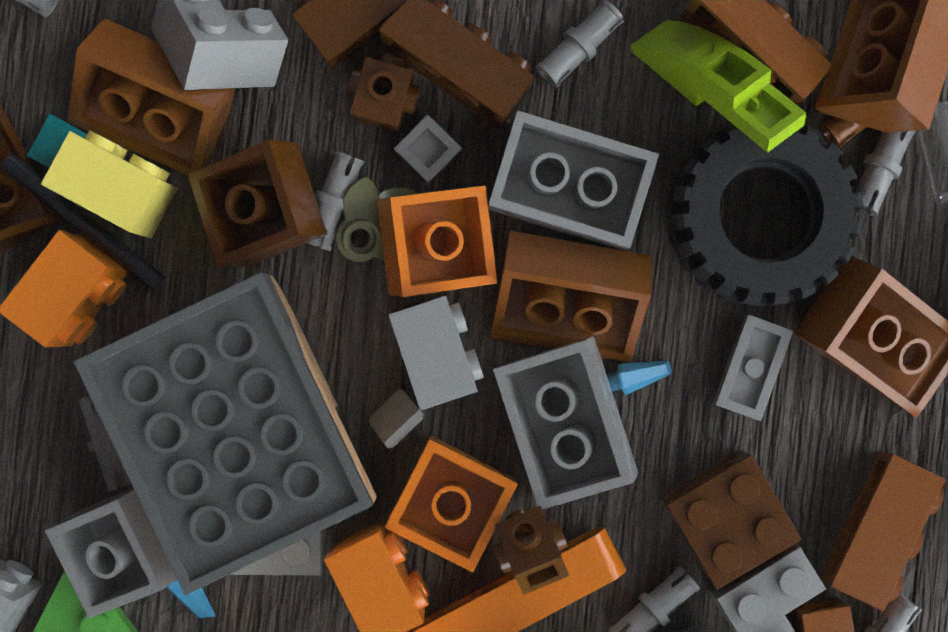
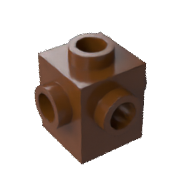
(383, 110)
(531, 549)

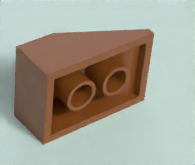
(879, 334)

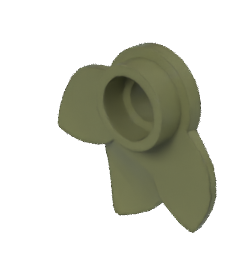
(362, 213)

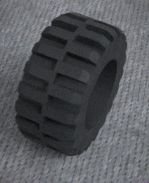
(826, 227)

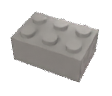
(573, 181)
(566, 423)

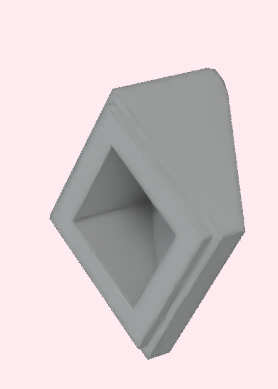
(396, 418)

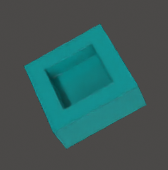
(51, 139)

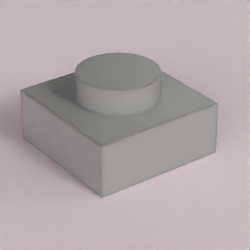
(428, 149)

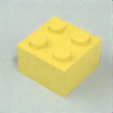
(100, 180)

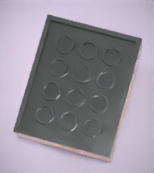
(227, 431)

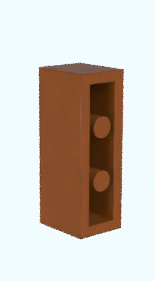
(883, 530)

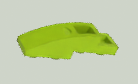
(722, 75)

